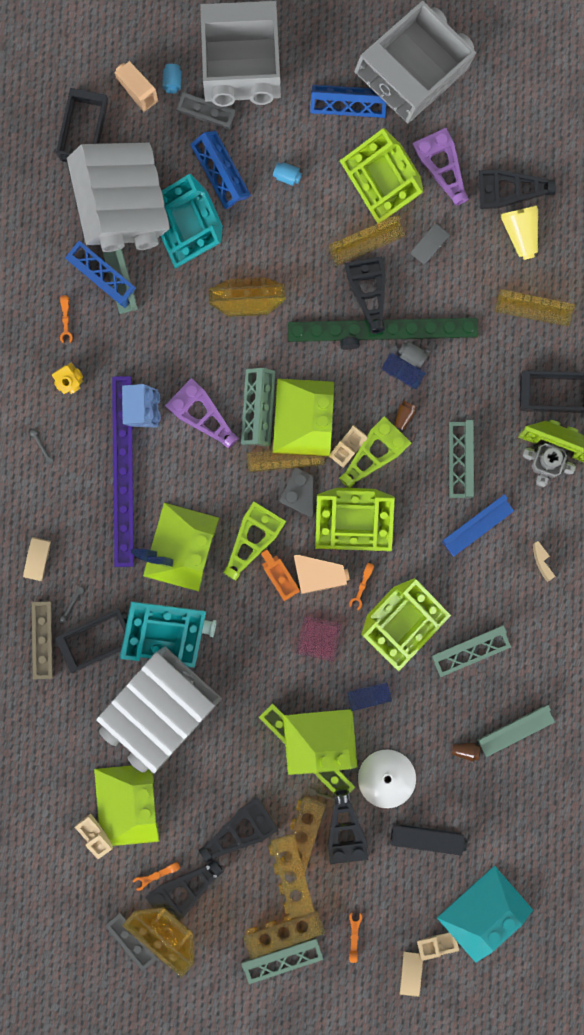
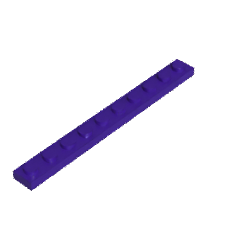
(122, 479)

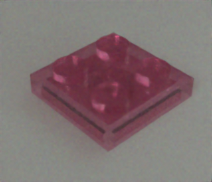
(318, 638)

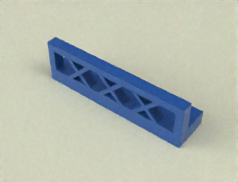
(345, 94)
(223, 166)
(99, 281)
(478, 526)

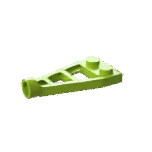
(390, 436)
(262, 519)

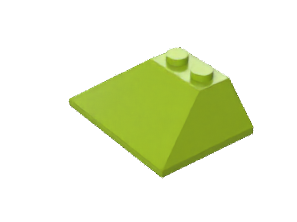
(383, 175)
(303, 417)
(556, 434)
(354, 519)
(185, 539)
(403, 622)
(320, 742)
(126, 805)

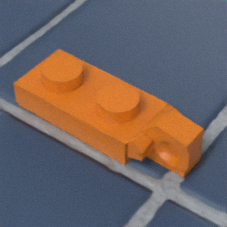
(279, 576)

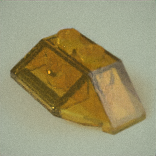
(247, 296)
(164, 937)

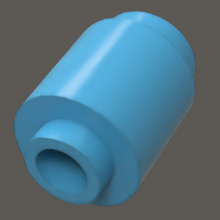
(171, 78)
(287, 173)

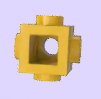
(68, 378)

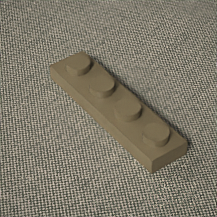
(42, 640)

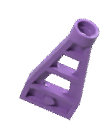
(432, 145)
(185, 400)

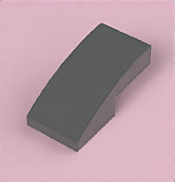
(430, 243)

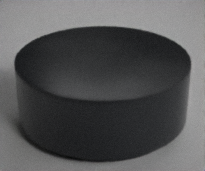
(349, 343)

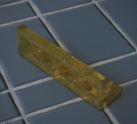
(366, 240)
(534, 307)
(275, 461)

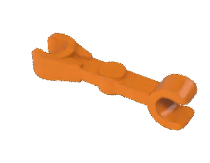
(64, 299)
(367, 572)
(156, 875)
(353, 955)

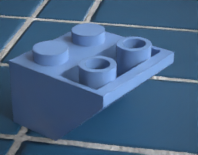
(140, 406)

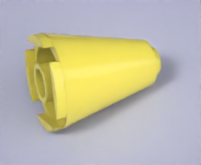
(523, 230)

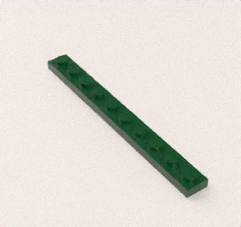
(393, 329)

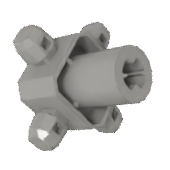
(545, 468)

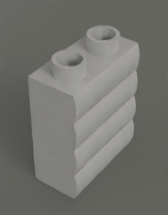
(240, 52)
(415, 61)
(118, 195)
(157, 711)

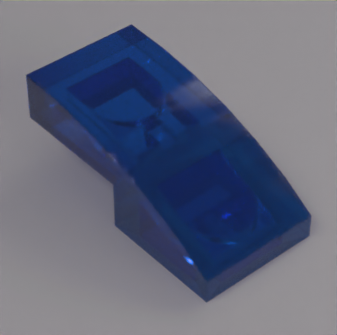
(403, 371)
(151, 557)
(369, 696)

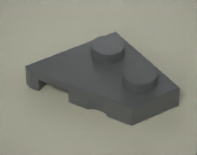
(299, 493)

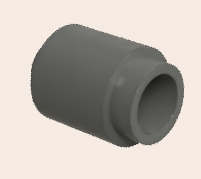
(412, 354)

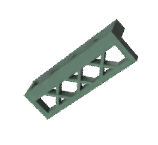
(117, 262)
(261, 406)
(468, 459)
(469, 644)
(516, 730)
(278, 955)

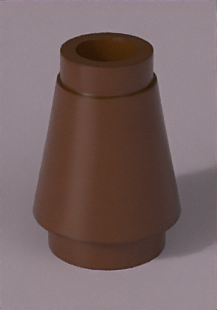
(404, 415)
(467, 751)

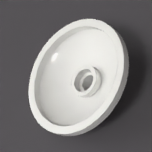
(383, 764)

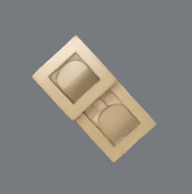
(348, 446)
(541, 555)
(37, 558)
(94, 835)
(437, 945)
(411, 974)

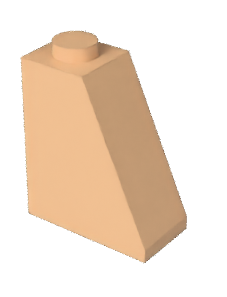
(136, 85)
(319, 574)

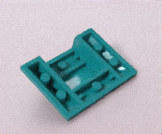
(191, 219)
(157, 626)
(485, 915)

